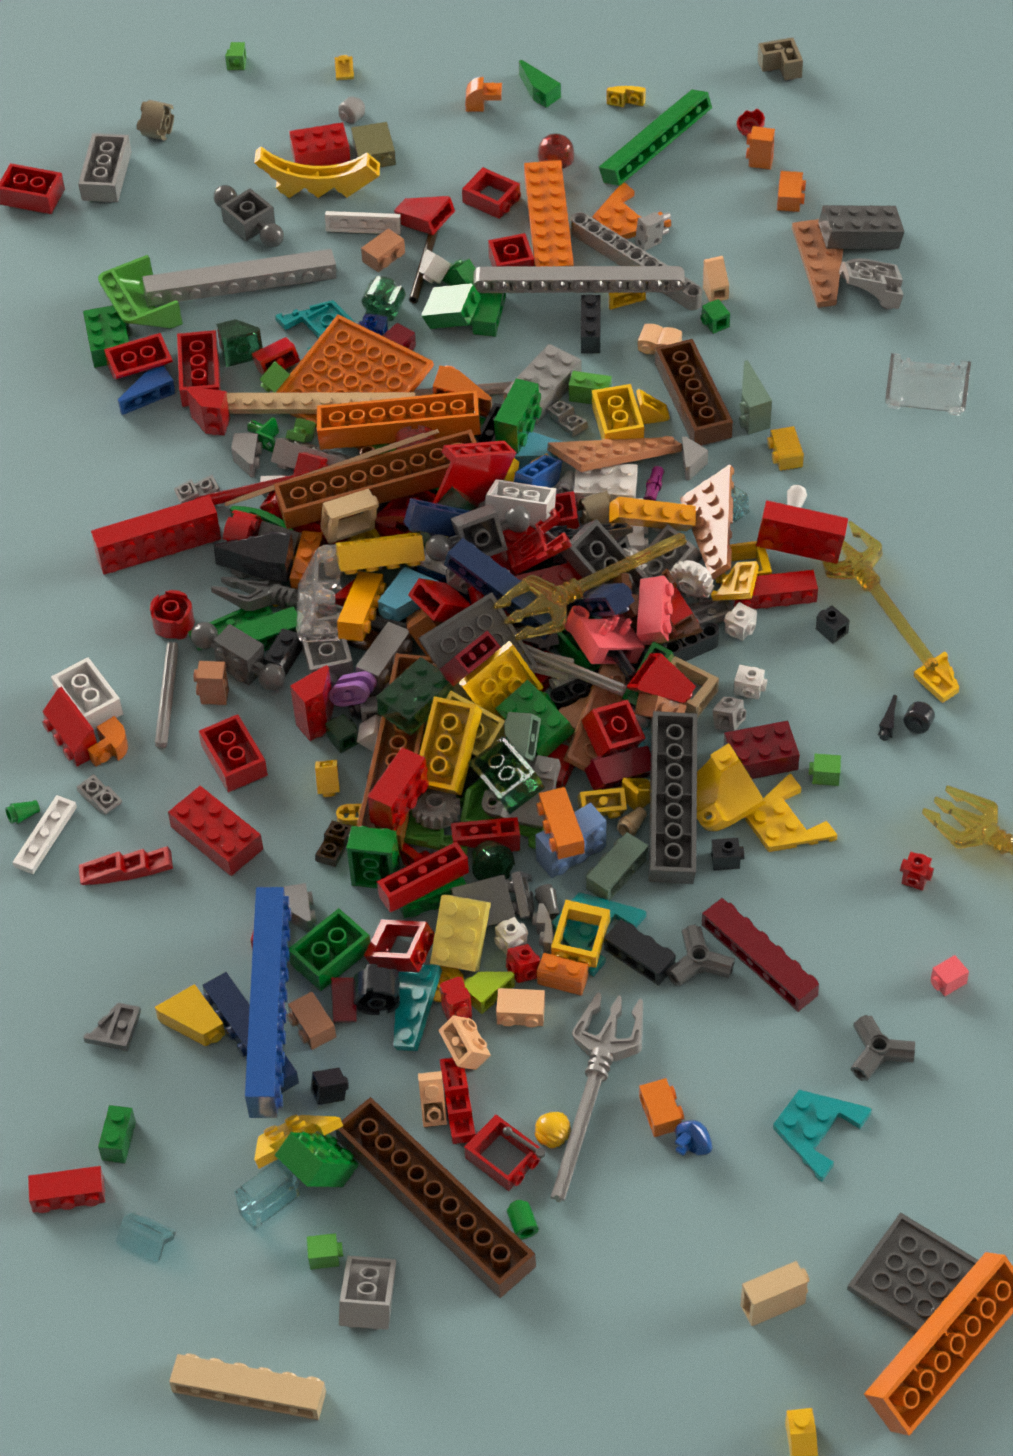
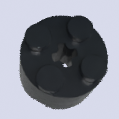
(376, 990)

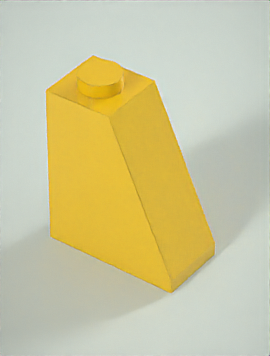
(191, 1016)

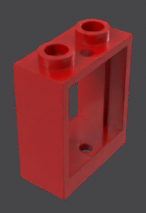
(472, 193)
(384, 938)
(485, 1138)

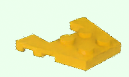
(779, 826)
(275, 1135)

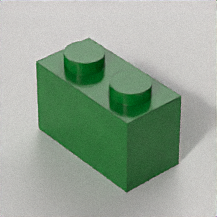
(117, 1134)

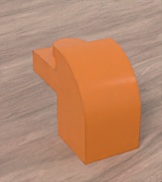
(478, 92)
(112, 742)

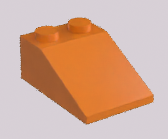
(452, 380)

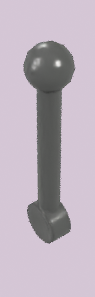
(540, 1152)

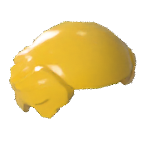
(552, 1129)

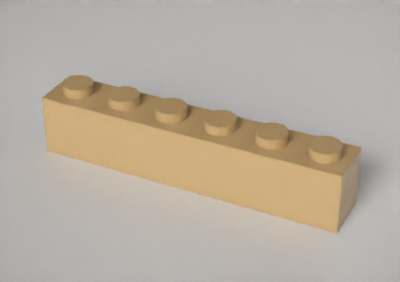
(248, 1386)

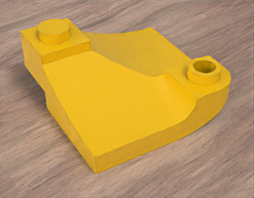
(725, 791)

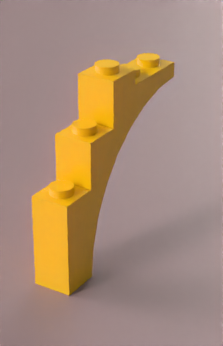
(318, 180)

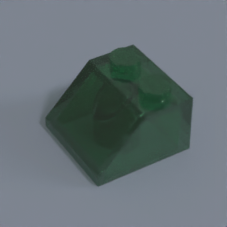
(238, 341)

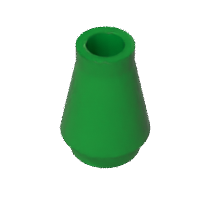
(21, 811)

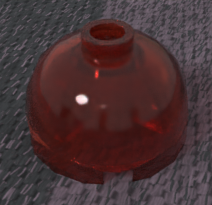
(556, 147)

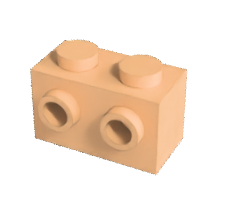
(464, 1042)

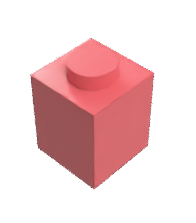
(949, 975)

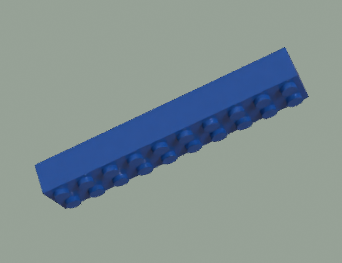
(267, 1003)

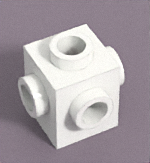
(740, 621)
(749, 682)
(510, 934)

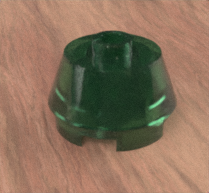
(492, 860)

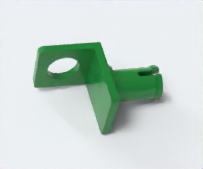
(265, 432)

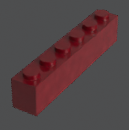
(760, 954)

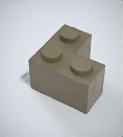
(781, 55)

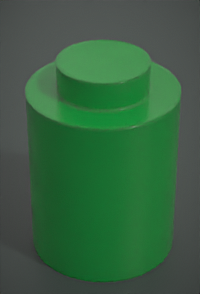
(522, 1219)

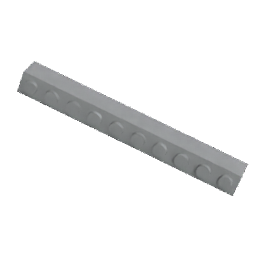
(239, 277)

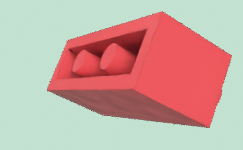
(654, 610)

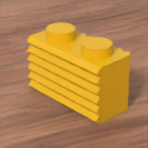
(786, 448)

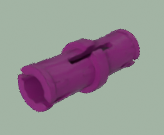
(654, 483)

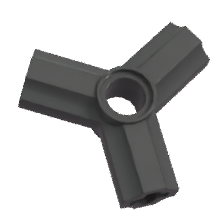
(696, 948)
(872, 1058)

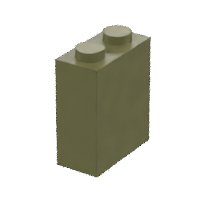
(376, 141)

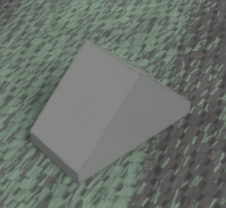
(694, 457)

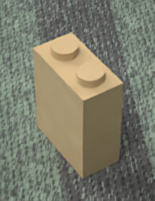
(774, 1293)

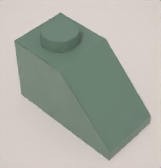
(523, 733)

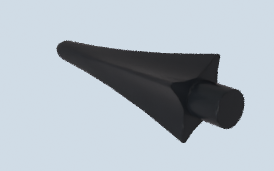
(887, 723)

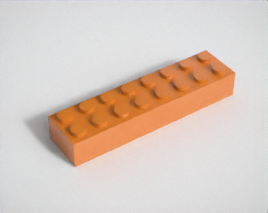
(548, 214)
(380, 420)
(944, 1345)

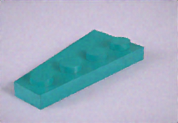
(416, 998)

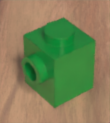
(715, 316)

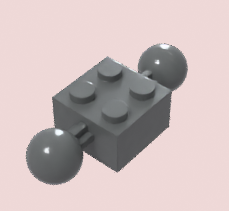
(248, 215)
(482, 529)
(240, 653)

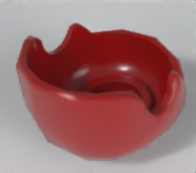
(749, 119)

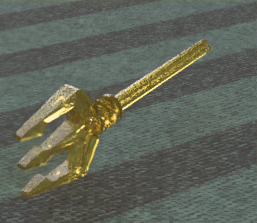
(860, 566)
(556, 598)
(978, 828)

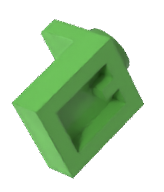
(302, 430)

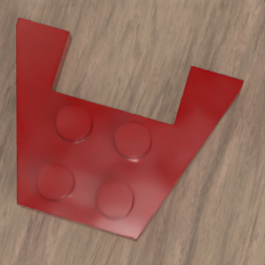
(534, 548)

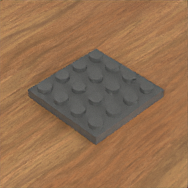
(464, 628)
(910, 1272)

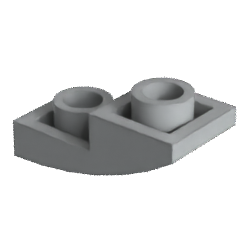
(566, 418)
(189, 491)
(98, 795)
(544, 928)

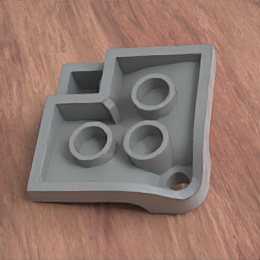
(875, 277)
(527, 814)

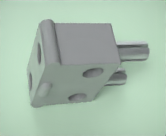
(650, 230)

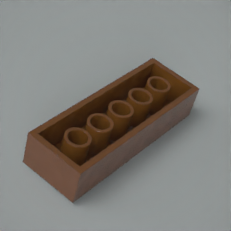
(693, 392)

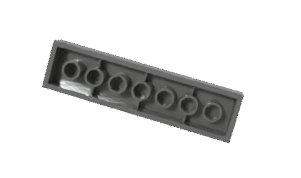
(673, 798)

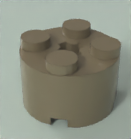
(155, 119)
(594, 508)

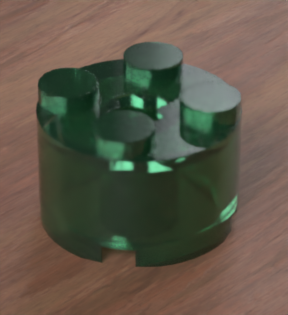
(383, 297)

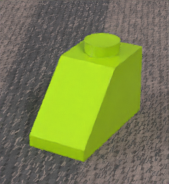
(484, 988)

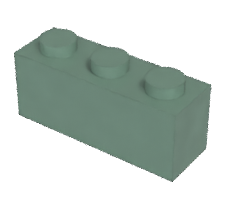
(616, 866)

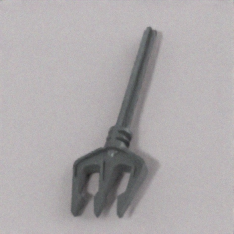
(271, 592)

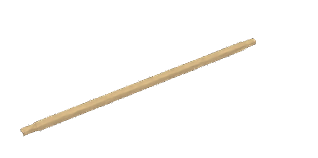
(359, 457)

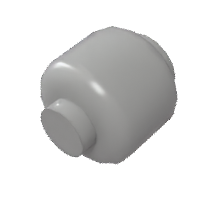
(351, 110)

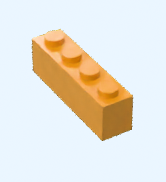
(652, 513)
(361, 606)

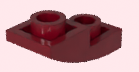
(390, 517)
(342, 1000)

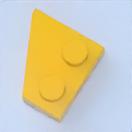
(738, 583)
(940, 681)

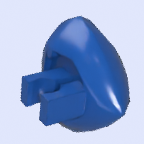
(692, 1137)

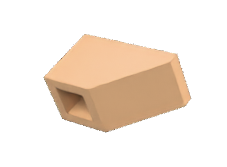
(715, 279)
(432, 1099)

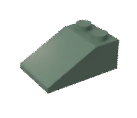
(755, 402)

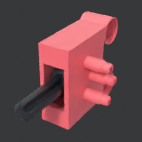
(606, 639)

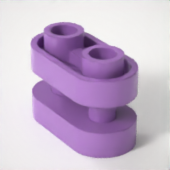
(352, 689)

